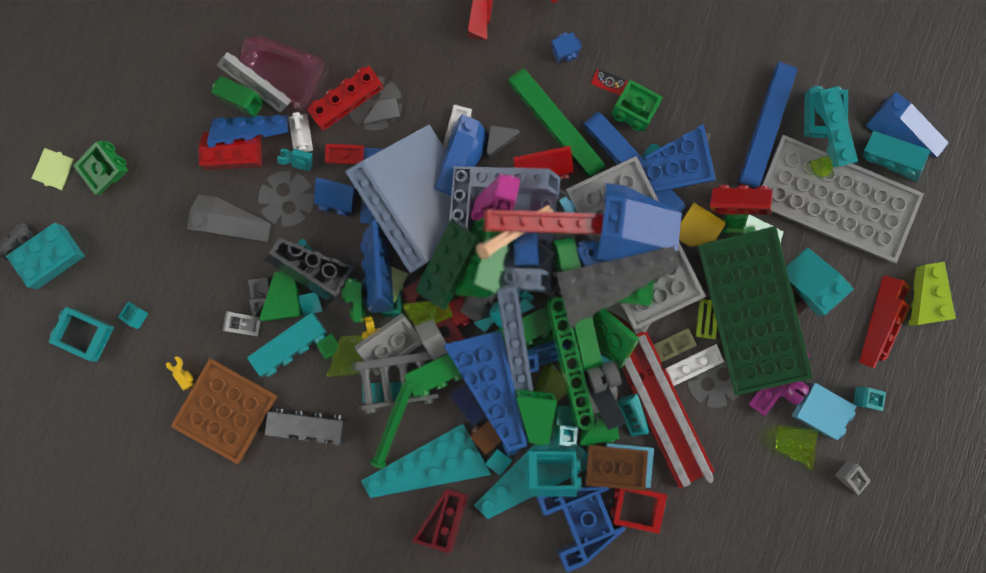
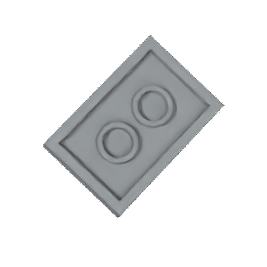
(391, 340)

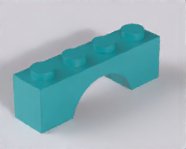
(840, 143)

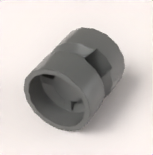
(610, 374)

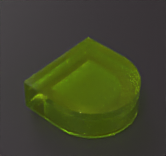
(821, 167)

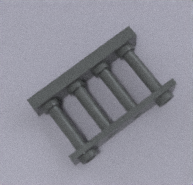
(383, 366)

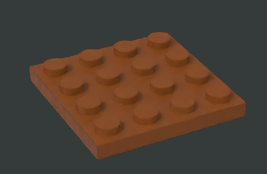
(224, 411)

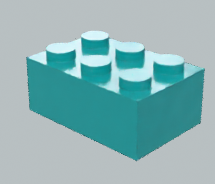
(45, 256)

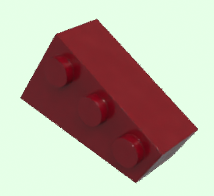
(444, 522)

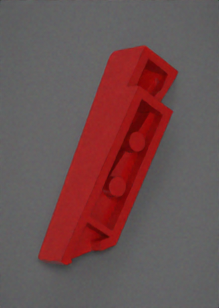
(479, 19)
(885, 321)

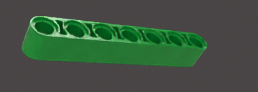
(555, 122)
(565, 260)
(576, 370)

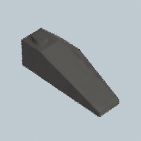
(221, 218)

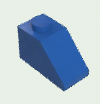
(526, 250)

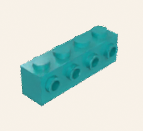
(287, 344)

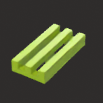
(707, 321)

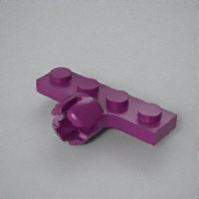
(767, 397)

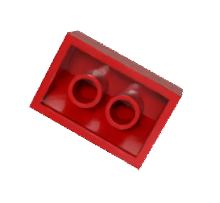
(230, 156)
(556, 160)
(742, 200)

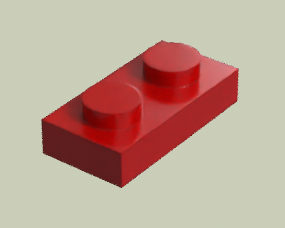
(344, 154)

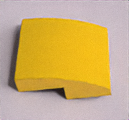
(699, 226)

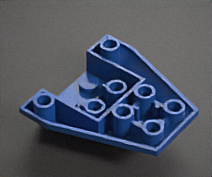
(635, 224)

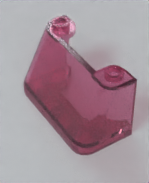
(284, 67)

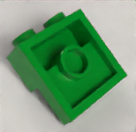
(636, 106)
(101, 166)
(354, 295)

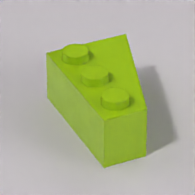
(931, 295)

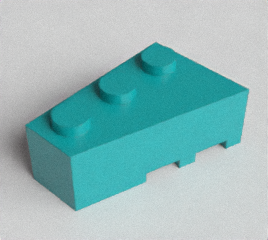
(896, 155)

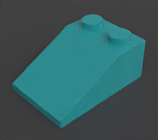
(817, 282)

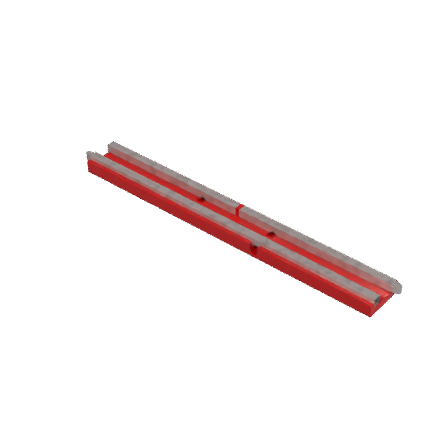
(665, 412)

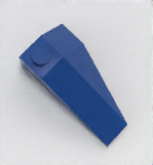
(464, 149)

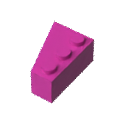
(497, 196)

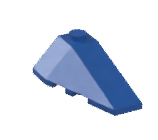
(903, 121)

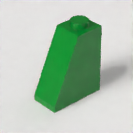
(237, 96)
(744, 223)
(282, 299)
(537, 414)

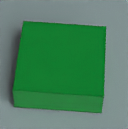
(328, 346)

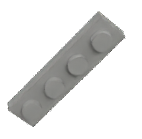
(251, 80)

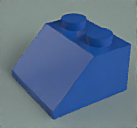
(335, 197)

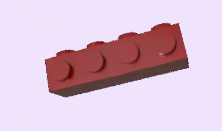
(345, 98)

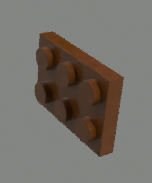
(616, 467)

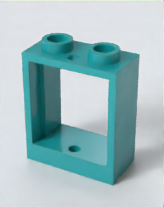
(810, 129)
(98, 342)
(553, 458)

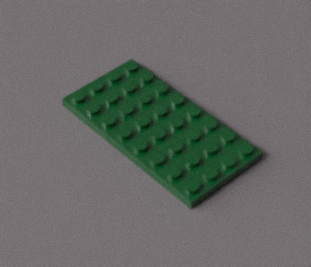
(755, 310)

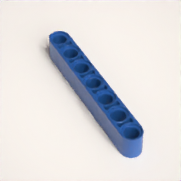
(767, 125)
(621, 151)

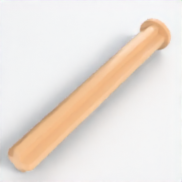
(502, 239)

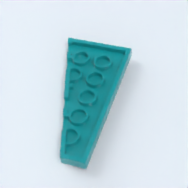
(439, 462)
(514, 484)

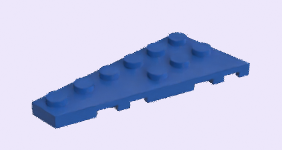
(680, 162)
(487, 373)

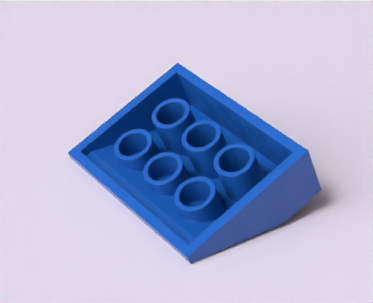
(377, 270)

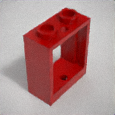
(657, 513)

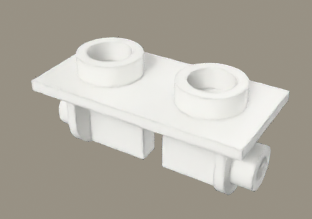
(300, 132)

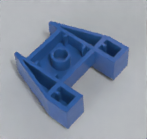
(587, 524)

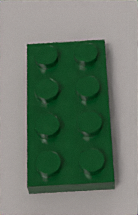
(448, 264)

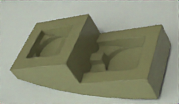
(675, 344)

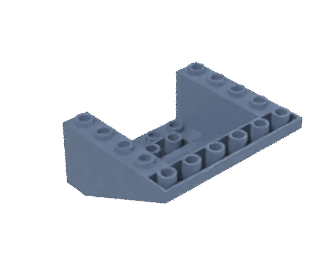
(535, 191)
(403, 197)

